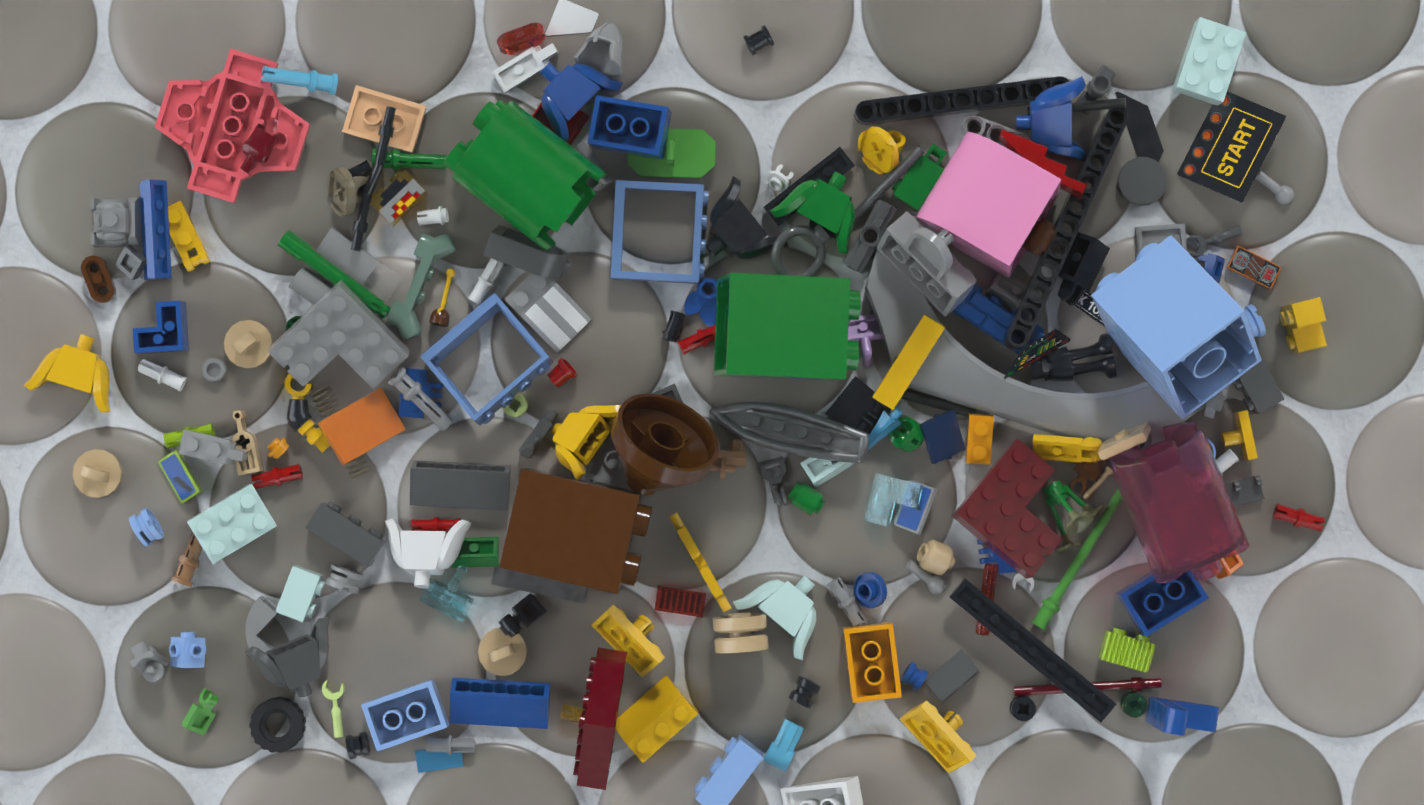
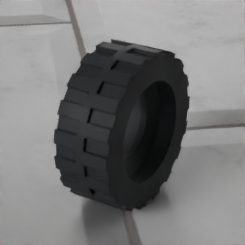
(264, 738)

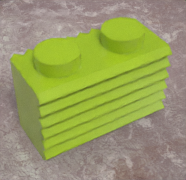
(1127, 651)

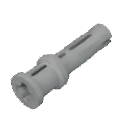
(409, 393)

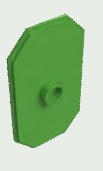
(686, 155)

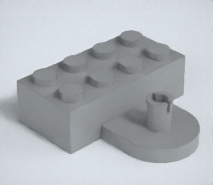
(927, 262)

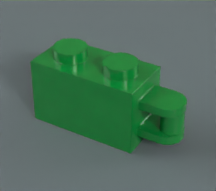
(919, 179)

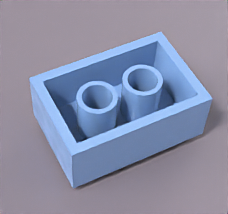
(405, 714)
(728, 772)

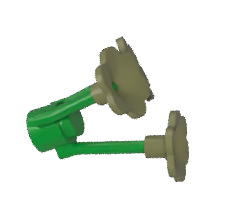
(1058, 495)

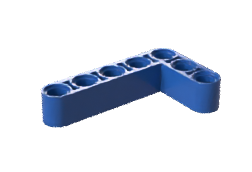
(1176, 716)

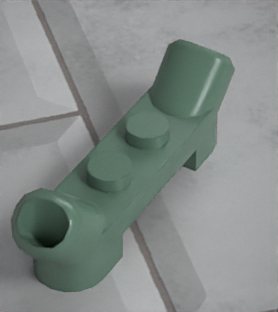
(403, 314)

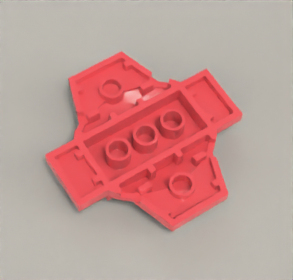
(220, 115)

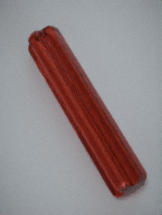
(988, 589)

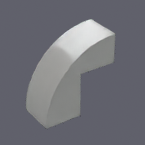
(258, 619)

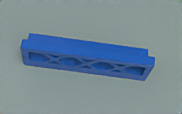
(155, 229)

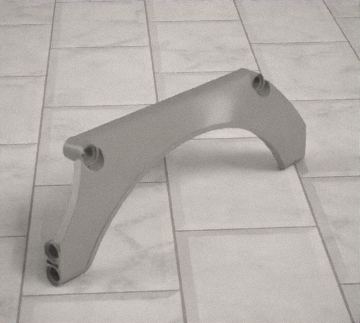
(964, 379)

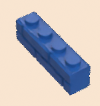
(990, 317)

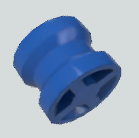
(913, 676)

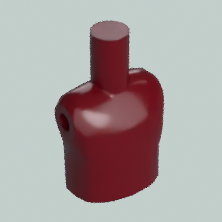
(257, 148)

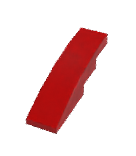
(1036, 154)

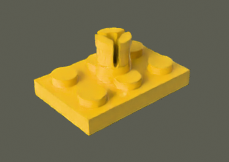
(631, 638)
(939, 735)

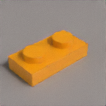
(979, 439)

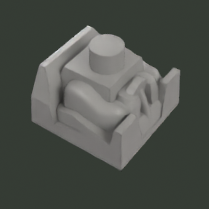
(116, 222)

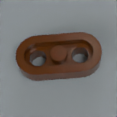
(97, 280)

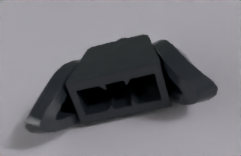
(736, 228)

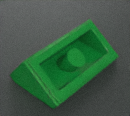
(478, 552)

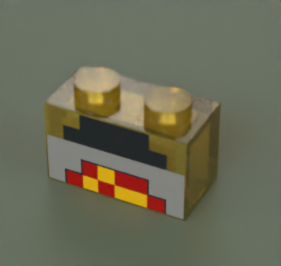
(398, 197)

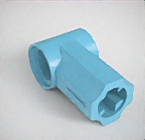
(781, 750)

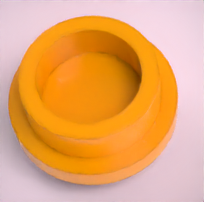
(277, 447)

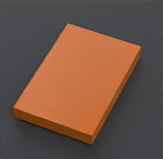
(361, 426)

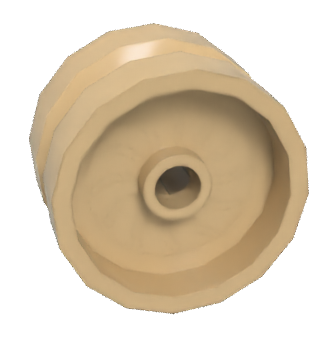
(740, 632)

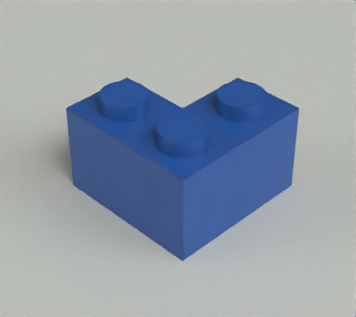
(170, 333)

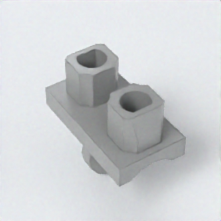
(148, 662)

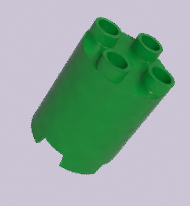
(524, 172)

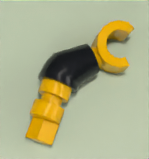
(299, 417)

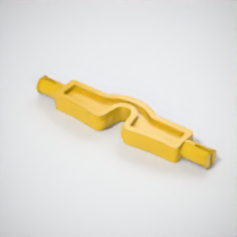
(700, 562)

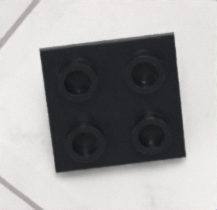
(857, 407)

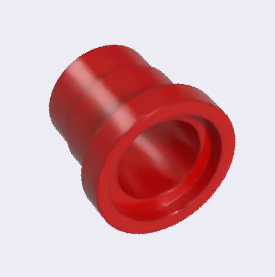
(562, 373)

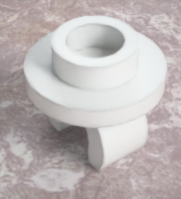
(777, 180)

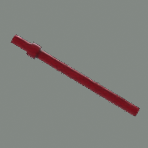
(1135, 684)

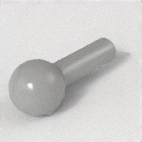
(1283, 194)
(935, 583)

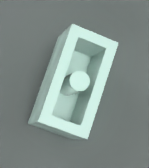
(300, 594)

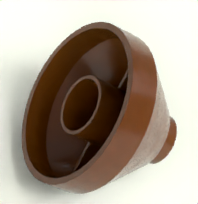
(662, 443)

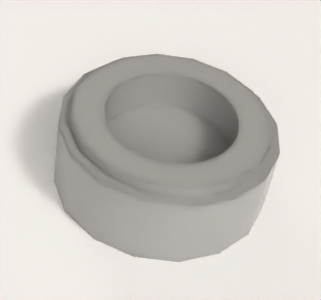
(214, 370)

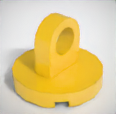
(880, 149)

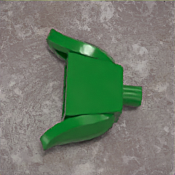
(823, 205)

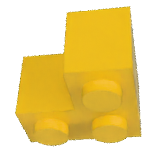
(1304, 325)

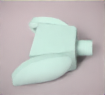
(787, 607)

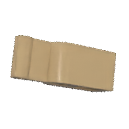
(254, 460)

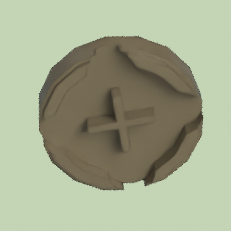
(344, 190)

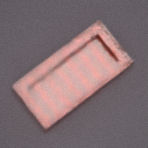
(680, 601)

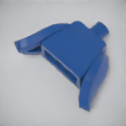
(570, 91)
(1052, 119)

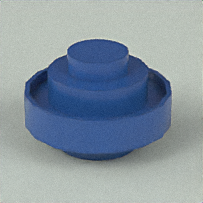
(870, 590)

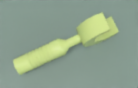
(336, 711)

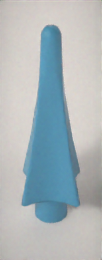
(885, 424)

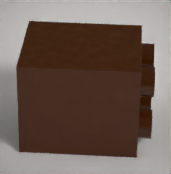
(574, 531)

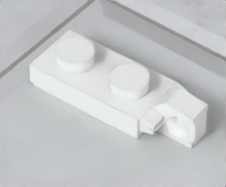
(523, 67)

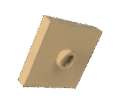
(1124, 440)

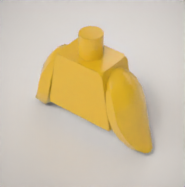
(76, 369)
(582, 436)

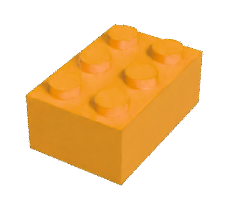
(872, 662)

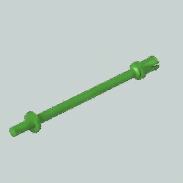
(1052, 604)

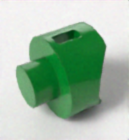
(909, 436)

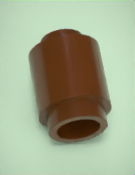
(1040, 237)

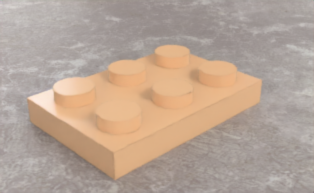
(368, 113)

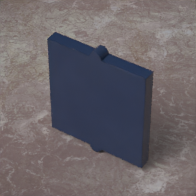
(942, 436)

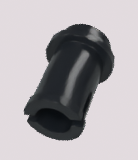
(361, 169)
(673, 326)

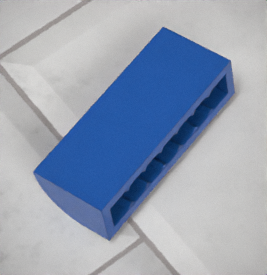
(499, 703)

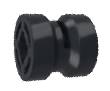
(804, 692)

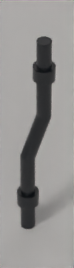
(385, 132)

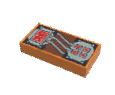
(1253, 267)

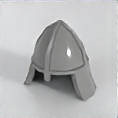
(603, 50)

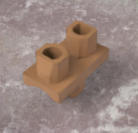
(728, 460)

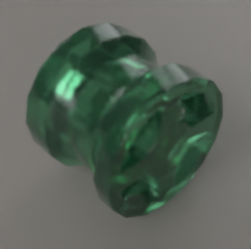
(1129, 701)

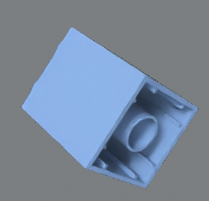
(1176, 326)

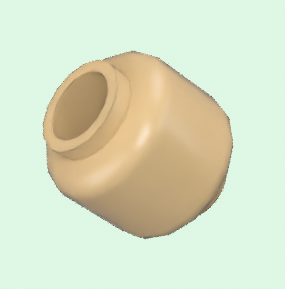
(936, 557)

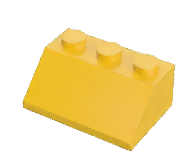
(655, 718)

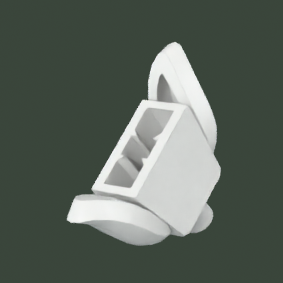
(425, 551)

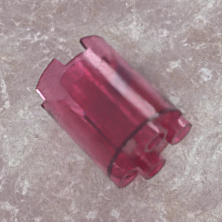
(1179, 504)

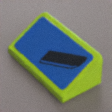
(180, 476)

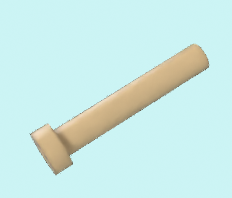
(1099, 481)

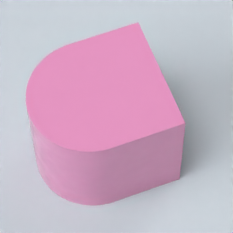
(989, 202)

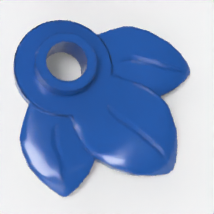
(703, 303)

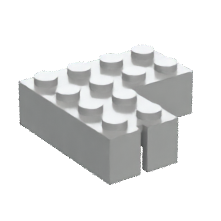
(342, 327)

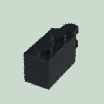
(1081, 267)

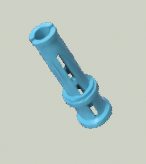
(311, 80)

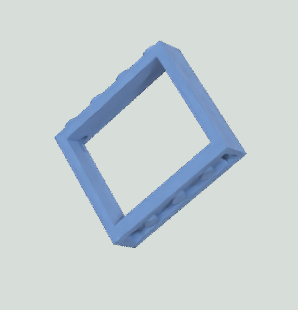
(618, 232)
(462, 332)

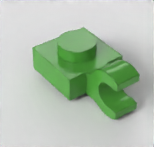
(201, 716)

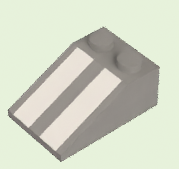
(548, 310)

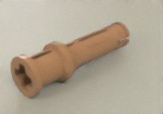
(188, 562)

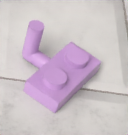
(864, 331)

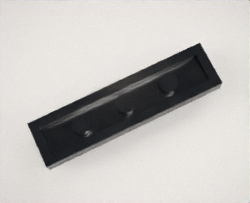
(836, 161)

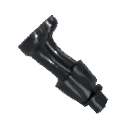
(1060, 367)

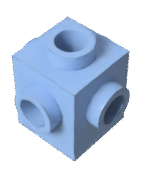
(187, 651)

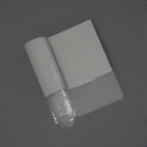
(358, 265)

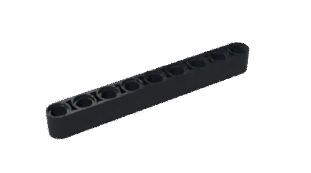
(949, 98)

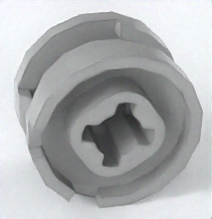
(344, 582)

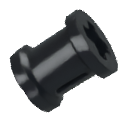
(758, 40)

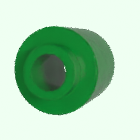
(806, 498)

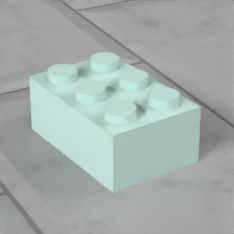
(1209, 61)
(231, 523)

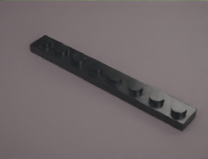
(1032, 650)

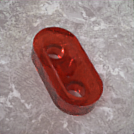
(521, 38)

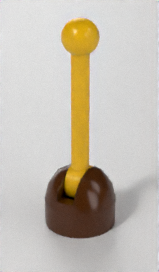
(440, 316)

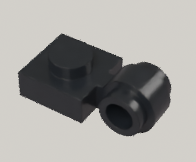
(526, 611)

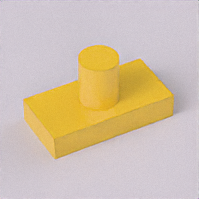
(1241, 436)

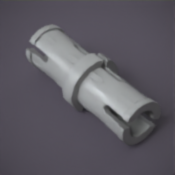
(846, 601)

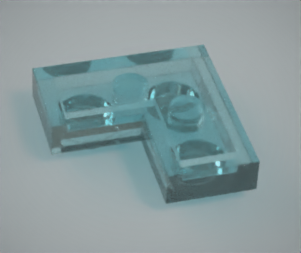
(887, 492)

